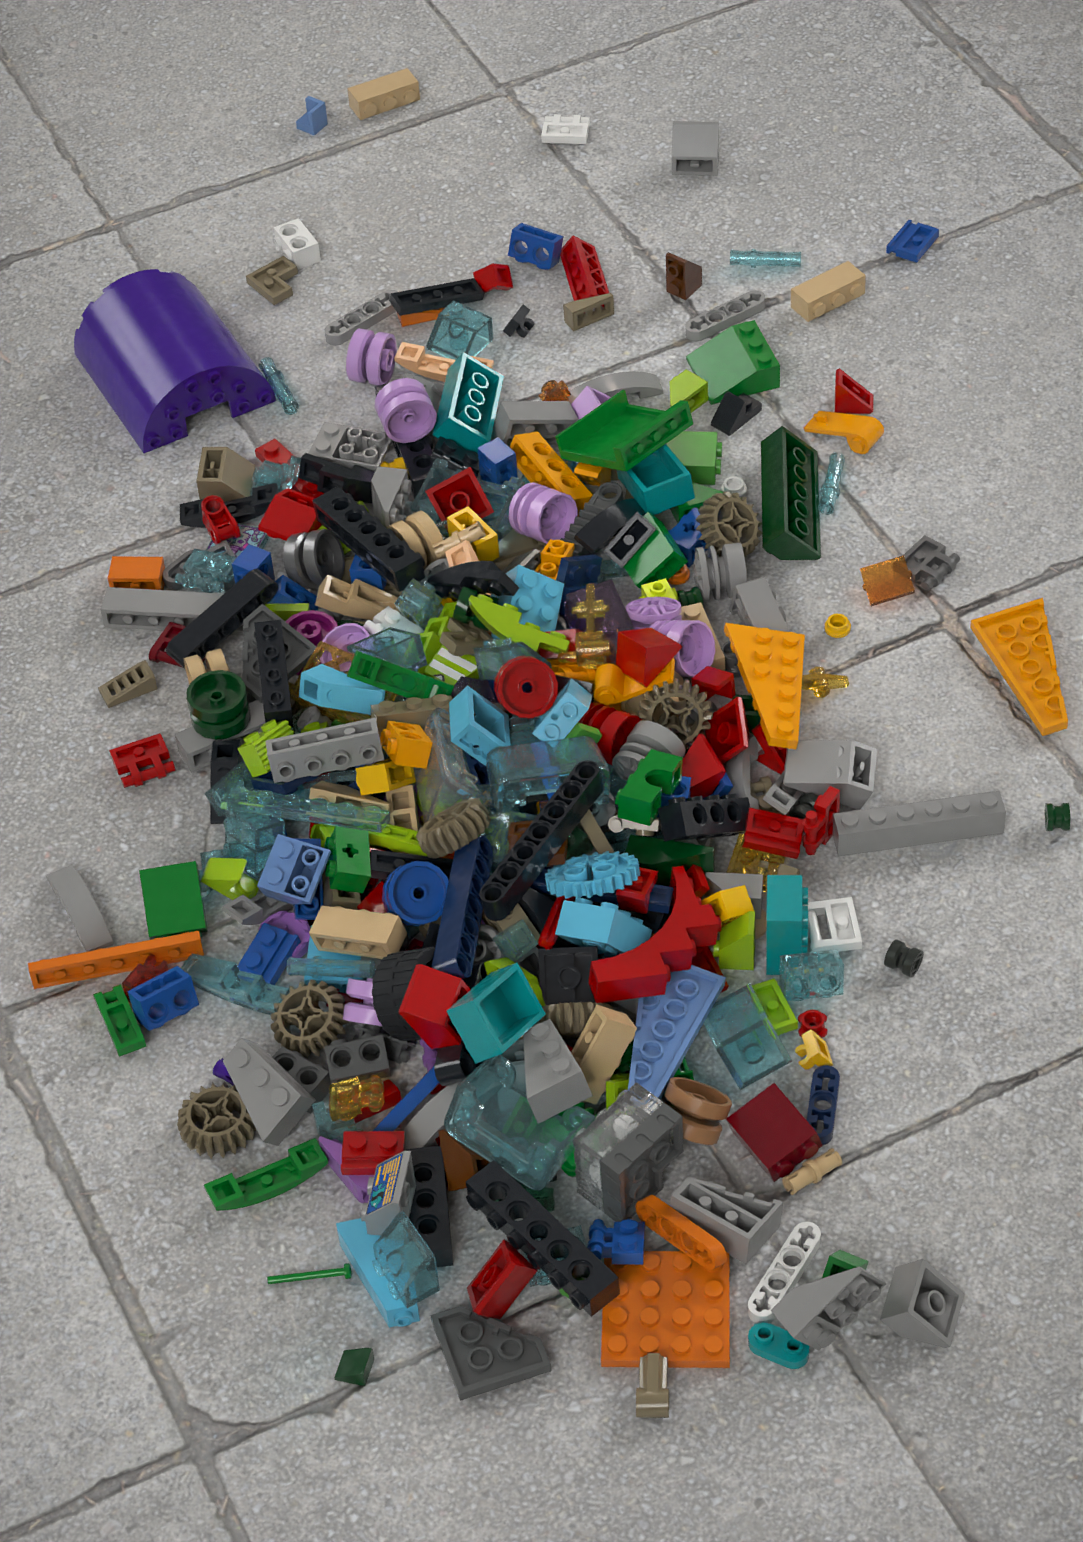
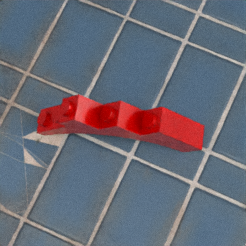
(648, 966)

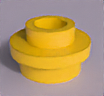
(837, 626)

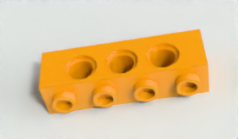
(544, 466)

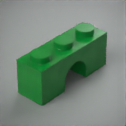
(642, 794)

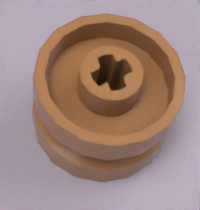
(700, 1109)

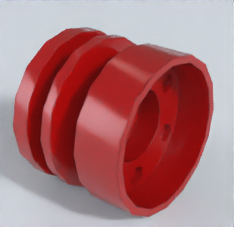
(613, 726)

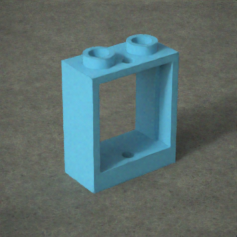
(560, 719)
(486, 729)

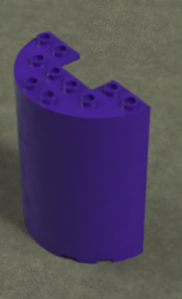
(164, 357)

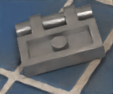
(926, 554)

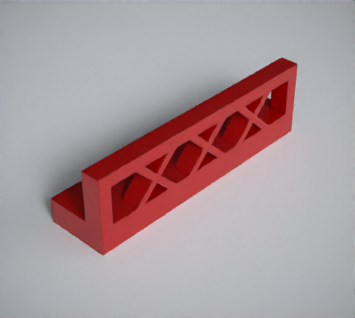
(583, 269)

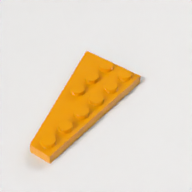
(1025, 657)
(773, 675)

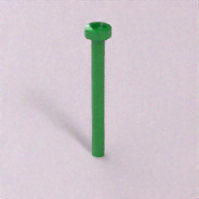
(346, 1271)

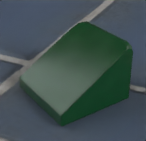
(355, 1366)

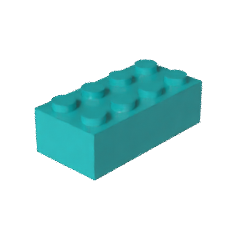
(468, 403)

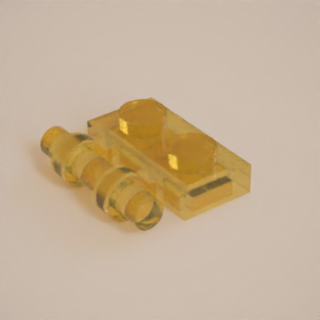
(749, 860)
(352, 1095)

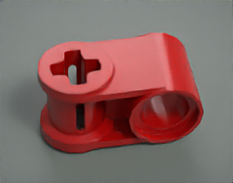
(220, 523)

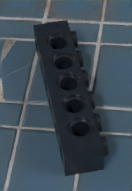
(416, 457)
(369, 538)
(558, 1242)

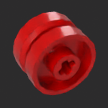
(509, 684)

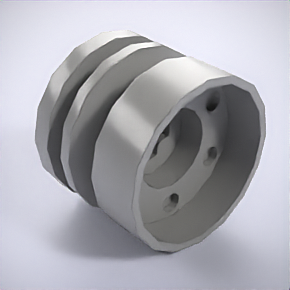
(719, 571)
(643, 738)

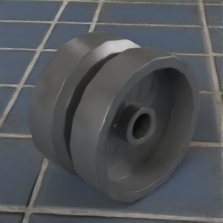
(313, 557)

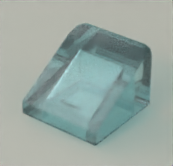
(515, 941)

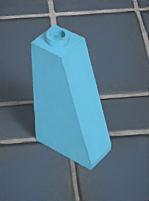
(360, 1252)

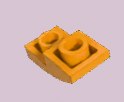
(552, 555)

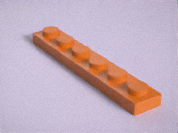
(113, 959)

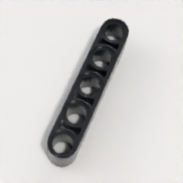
(222, 617)
(455, 1062)

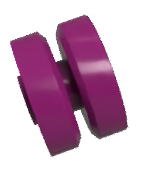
(312, 625)

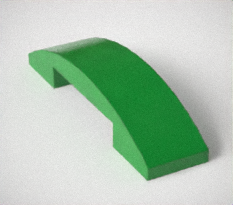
(395, 678)
(268, 1181)

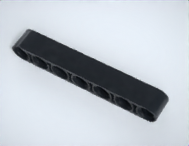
(541, 840)

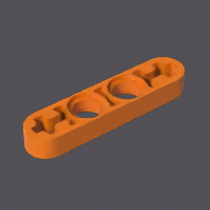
(681, 1232)

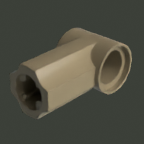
(652, 1394)

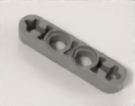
(748, 304)
(340, 329)

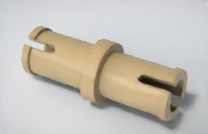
(470, 534)
(812, 1171)

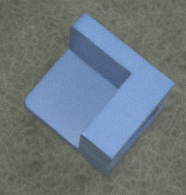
(314, 118)

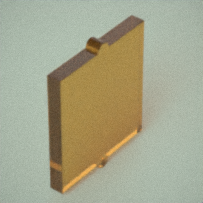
(887, 580)

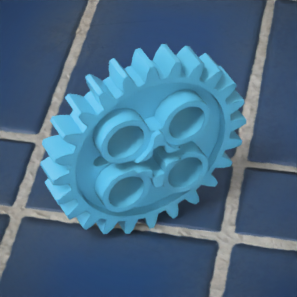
(609, 871)

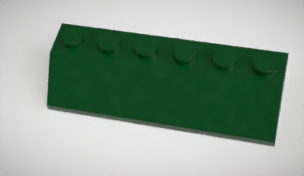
(790, 497)

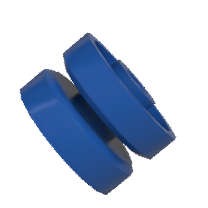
(399, 896)

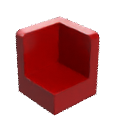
(494, 277)
(715, 681)

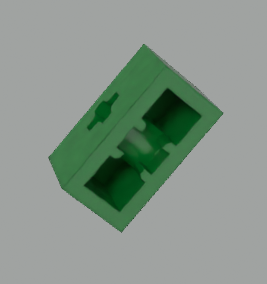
(349, 859)

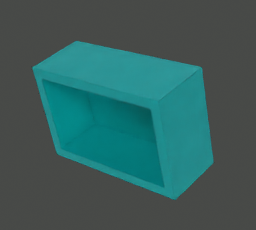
(658, 482)
(785, 919)
(496, 1013)

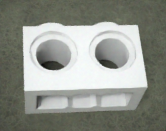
(296, 244)

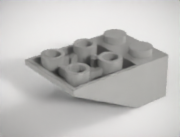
(351, 446)
(391, 495)
(832, 763)
(823, 1307)

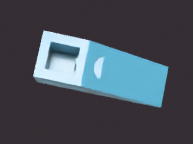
(337, 691)

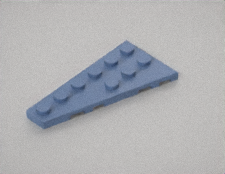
(670, 1025)

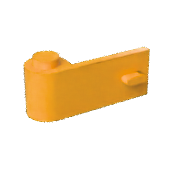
(859, 430)
(614, 687)

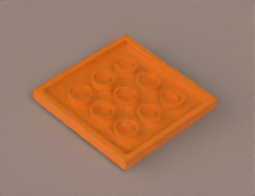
(668, 1310)

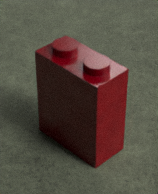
(774, 1132)

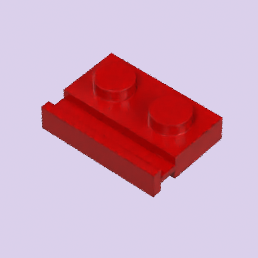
(773, 833)
(367, 1149)

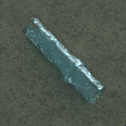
(765, 258)
(281, 390)
(830, 489)
(321, 967)

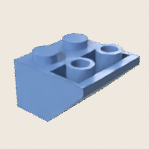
(293, 870)

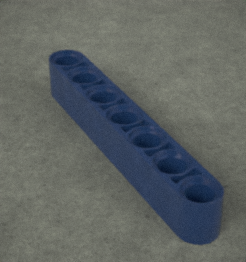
(463, 909)

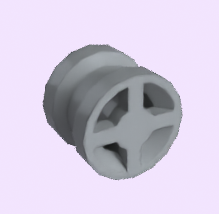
(311, 715)

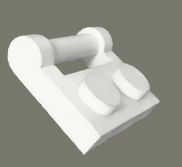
(841, 925)

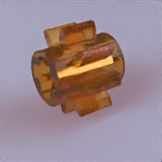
(554, 391)

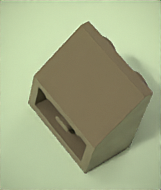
(224, 474)

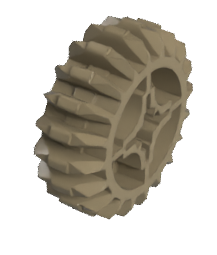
(728, 520)
(692, 700)
(453, 828)
(302, 1010)
(570, 1017)
(221, 1129)

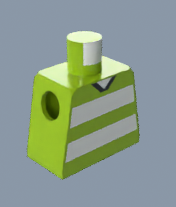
(450, 667)

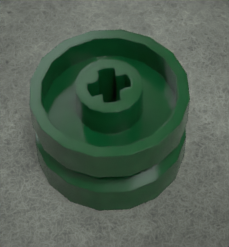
(218, 704)

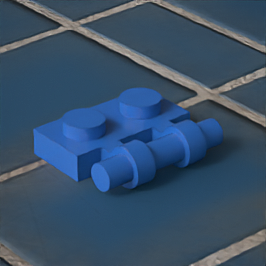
(622, 1243)

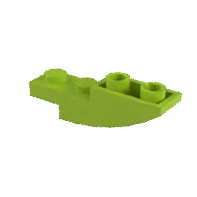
(505, 623)

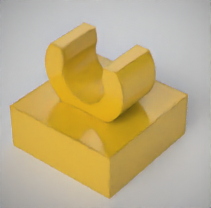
(815, 1049)

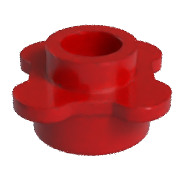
(812, 1017)

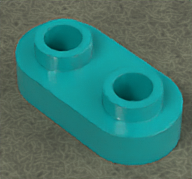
(776, 1346)

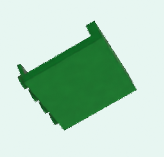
(622, 433)

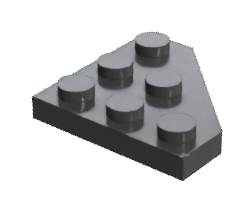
(297, 650)
(486, 1352)

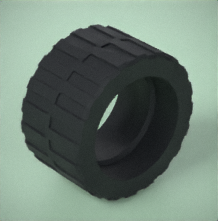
(390, 986)

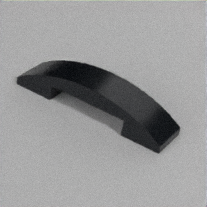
(241, 509)
(607, 524)

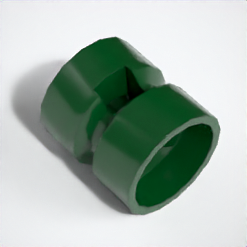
(464, 613)

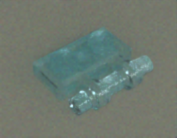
(209, 565)

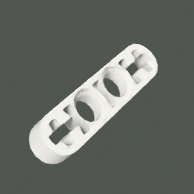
(786, 1273)

